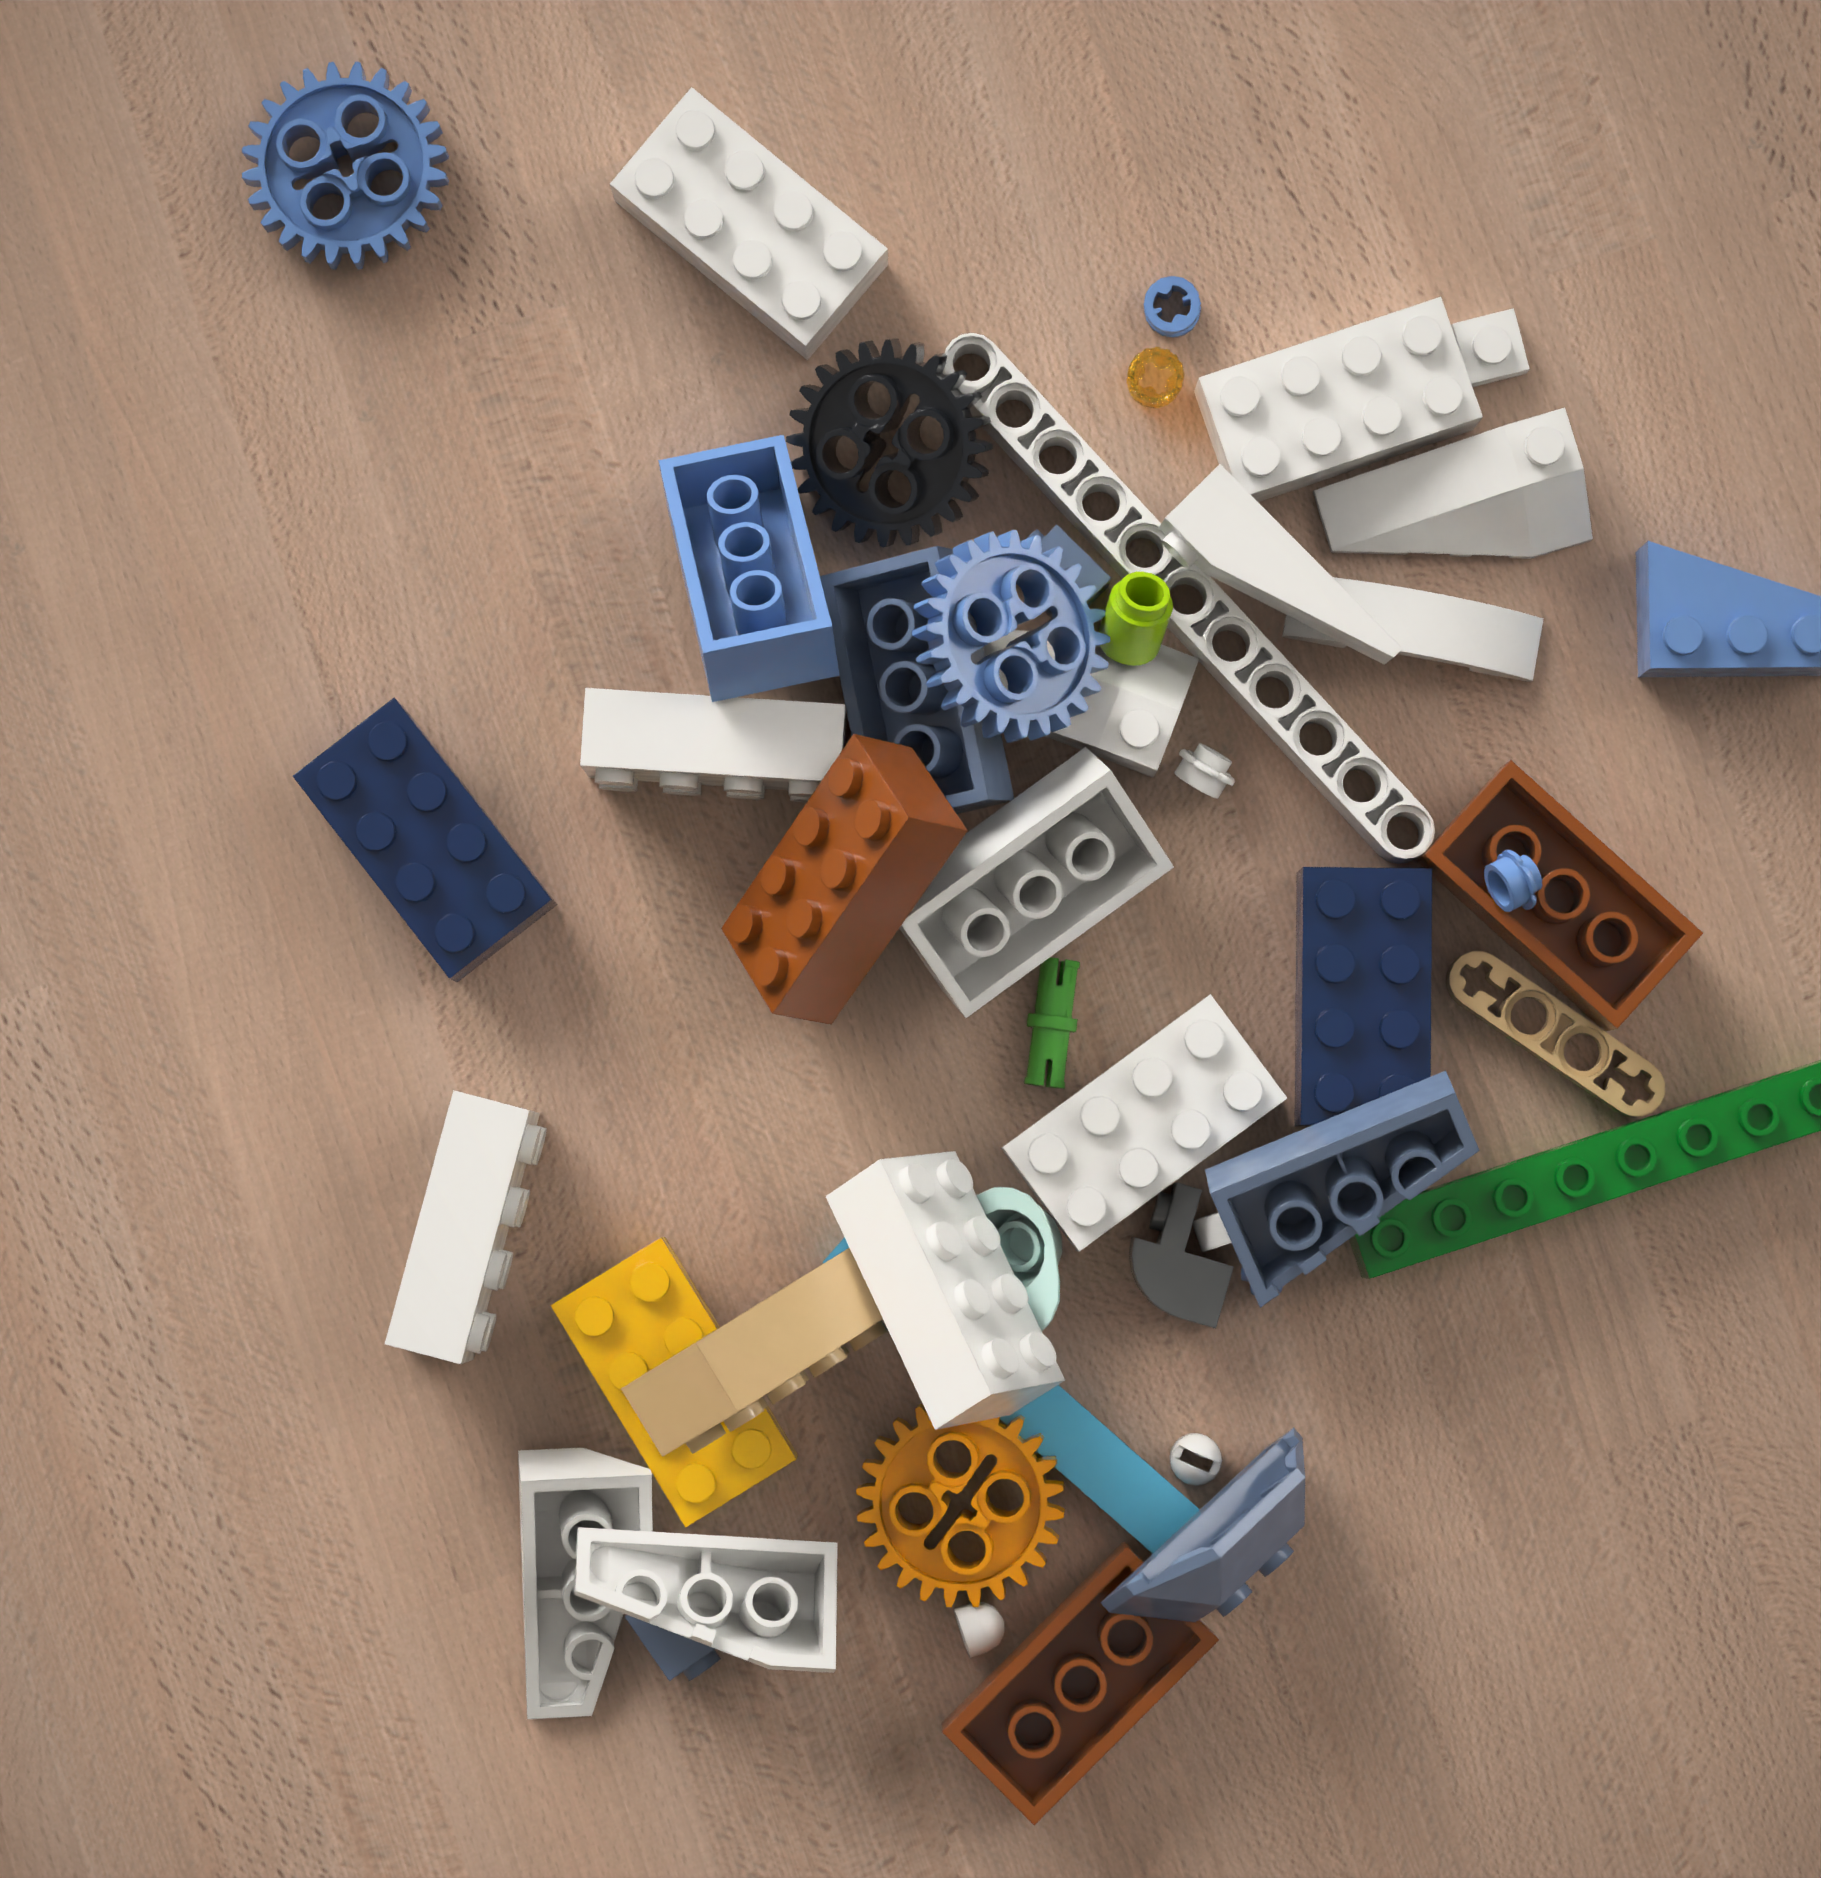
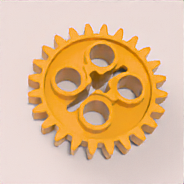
(1007, 1535)

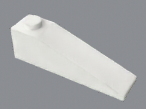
(1489, 495)

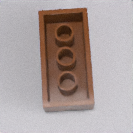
(843, 879)
(1595, 920)
(1072, 1690)

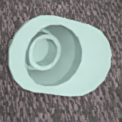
(1030, 1245)

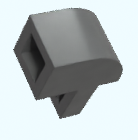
(1169, 1276)

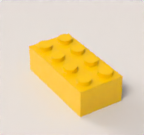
(635, 1322)

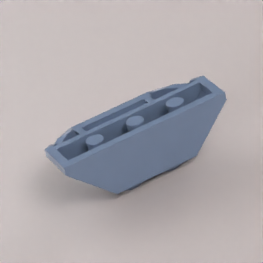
(1224, 1542)

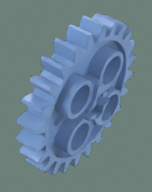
(324, 113)
(1040, 690)

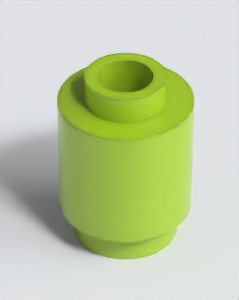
(1136, 618)

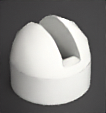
(1201, 1446)
(979, 1627)

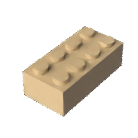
(757, 1357)

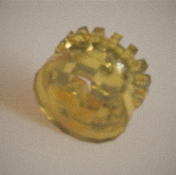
(1161, 359)

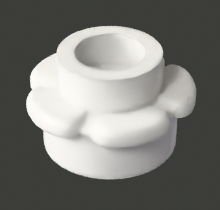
(1205, 770)

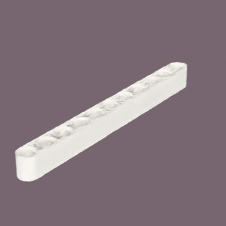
(1194, 630)

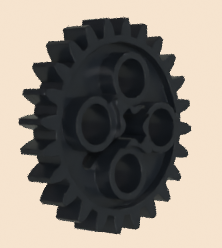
(844, 410)

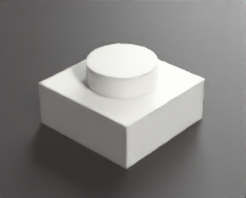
(1491, 347)

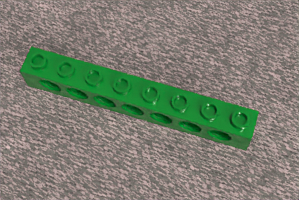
(1593, 1170)

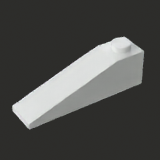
(1249, 550)
(1133, 710)
(736, 1594)
(564, 1634)

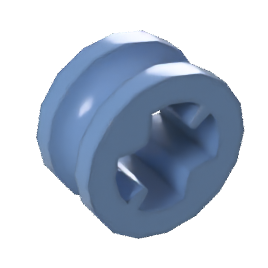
(1163, 289)

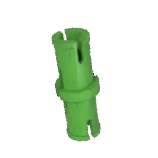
(1052, 1023)

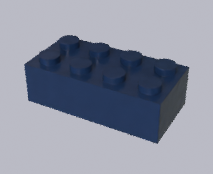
(424, 840)
(1360, 986)

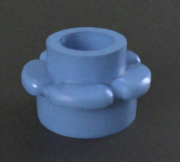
(1513, 881)

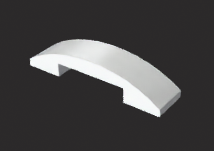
(1443, 629)

